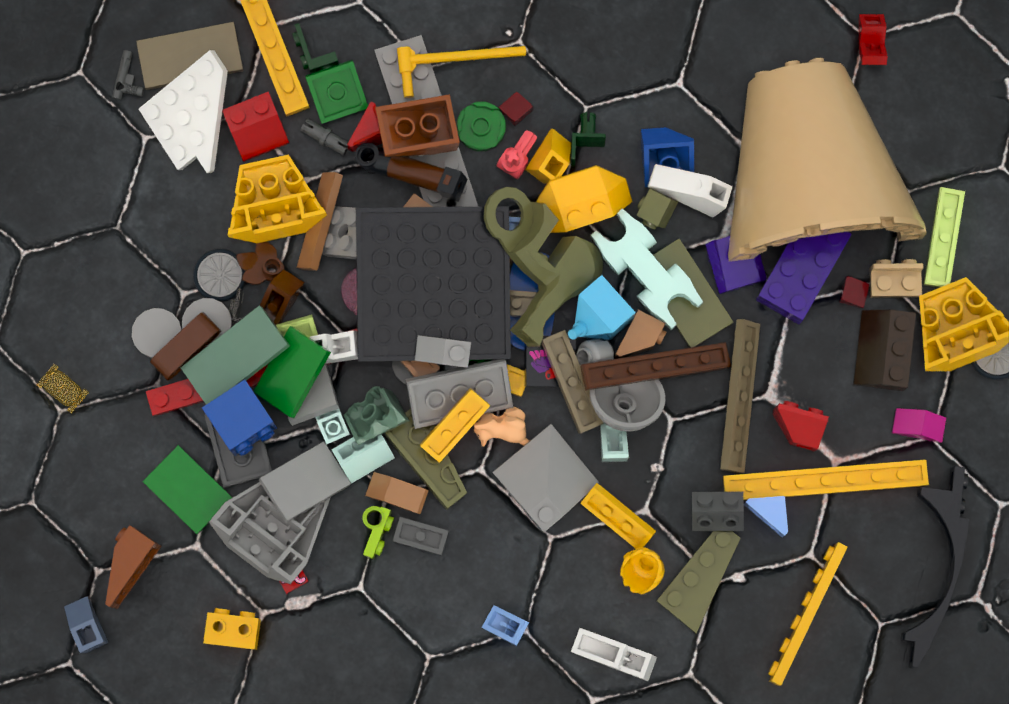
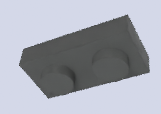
(420, 536)

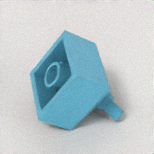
(600, 312)

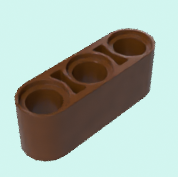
(185, 346)

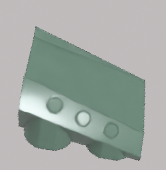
(375, 415)

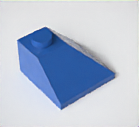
(667, 149)

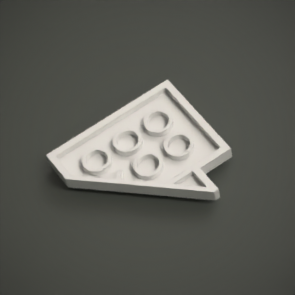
(190, 112)

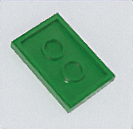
(292, 372)
(187, 489)

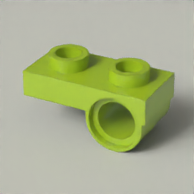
(375, 544)

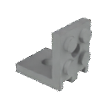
(337, 243)

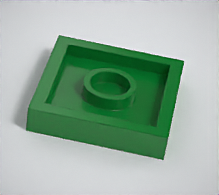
(336, 91)

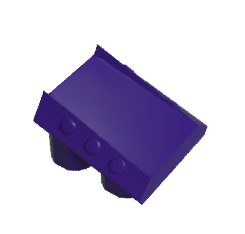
(733, 274)

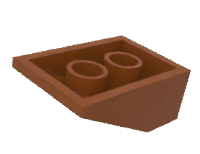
(418, 127)
(129, 561)

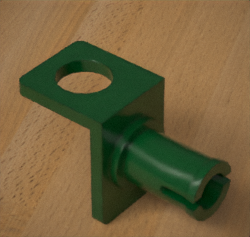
(587, 137)

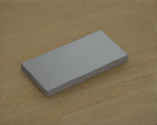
(437, 393)

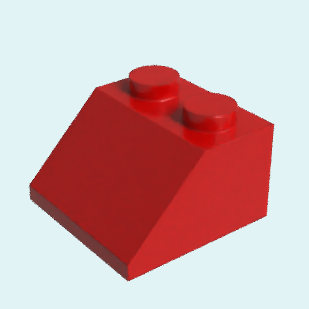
(255, 126)

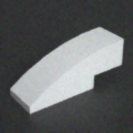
(341, 345)
(614, 654)

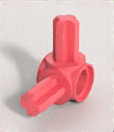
(515, 159)

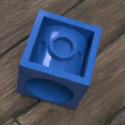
(240, 418)

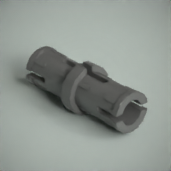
(325, 136)

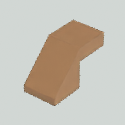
(397, 493)

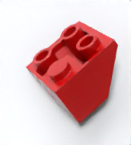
(800, 426)

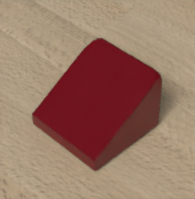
(516, 108)
(854, 292)

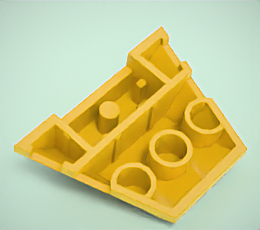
(272, 202)
(960, 326)

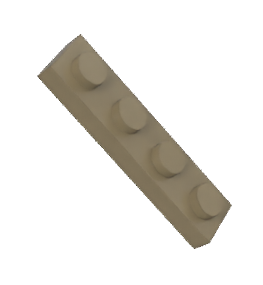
(570, 380)

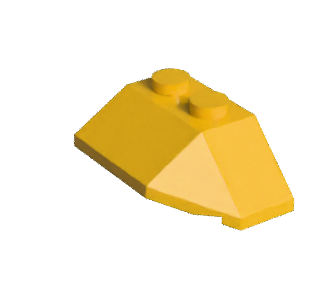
(585, 197)

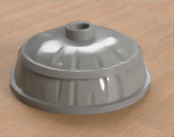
(642, 402)

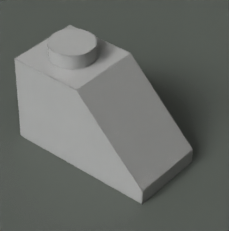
(442, 351)

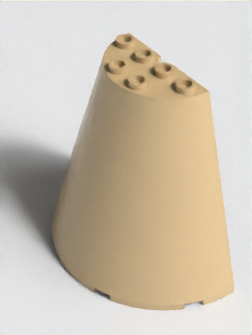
(813, 163)

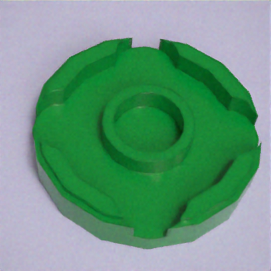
(481, 126)

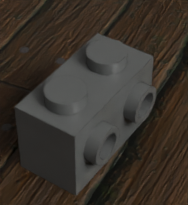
(717, 511)

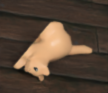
(506, 427)

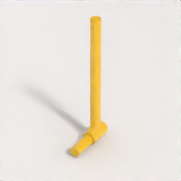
(408, 59)

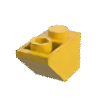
(550, 158)

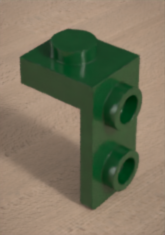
(315, 64)

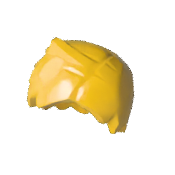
(642, 570)

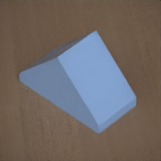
(771, 511)
(505, 625)

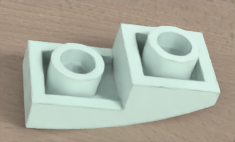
(332, 426)

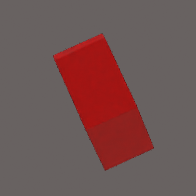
(872, 39)

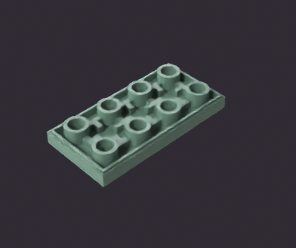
(235, 355)

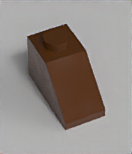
(281, 295)

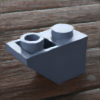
(85, 625)

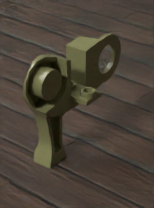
(559, 278)

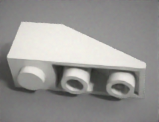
(691, 189)

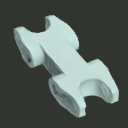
(634, 254)

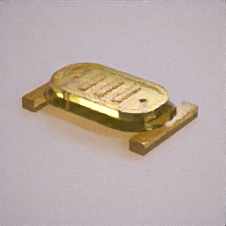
(62, 388)

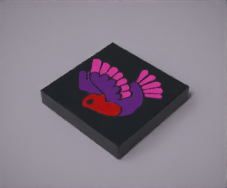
(537, 367)

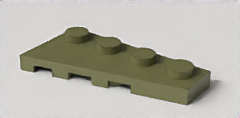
(438, 477)
(697, 582)

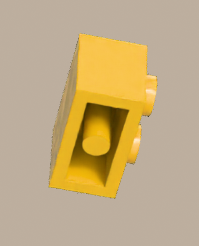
(232, 630)

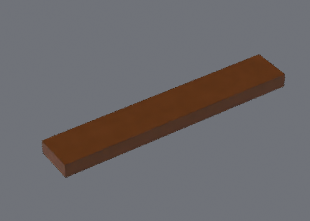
(655, 366)

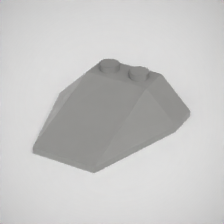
(260, 536)

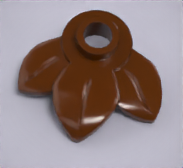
(257, 264)

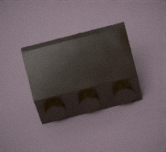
(884, 349)

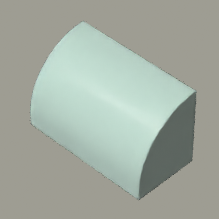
(363, 458)

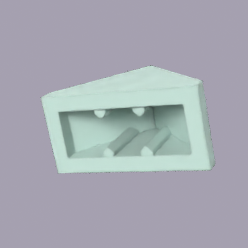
(613, 444)

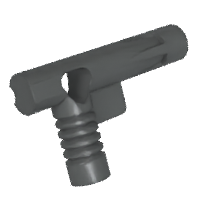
(126, 79)

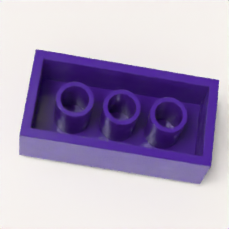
(801, 274)

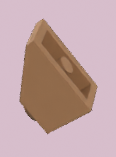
(641, 335)

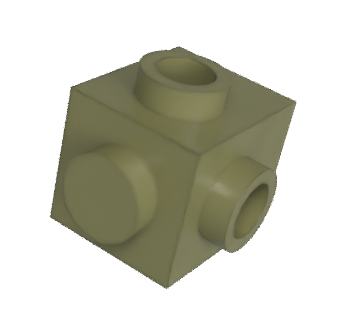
(656, 209)

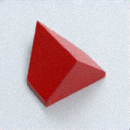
(366, 130)

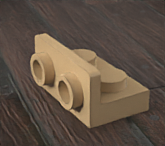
(896, 279)

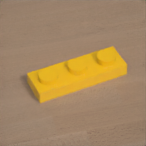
(454, 425)
(618, 516)

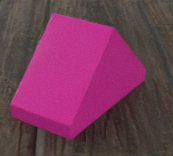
(919, 424)

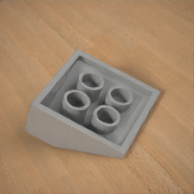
(546, 478)

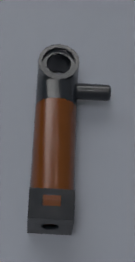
(445, 181)

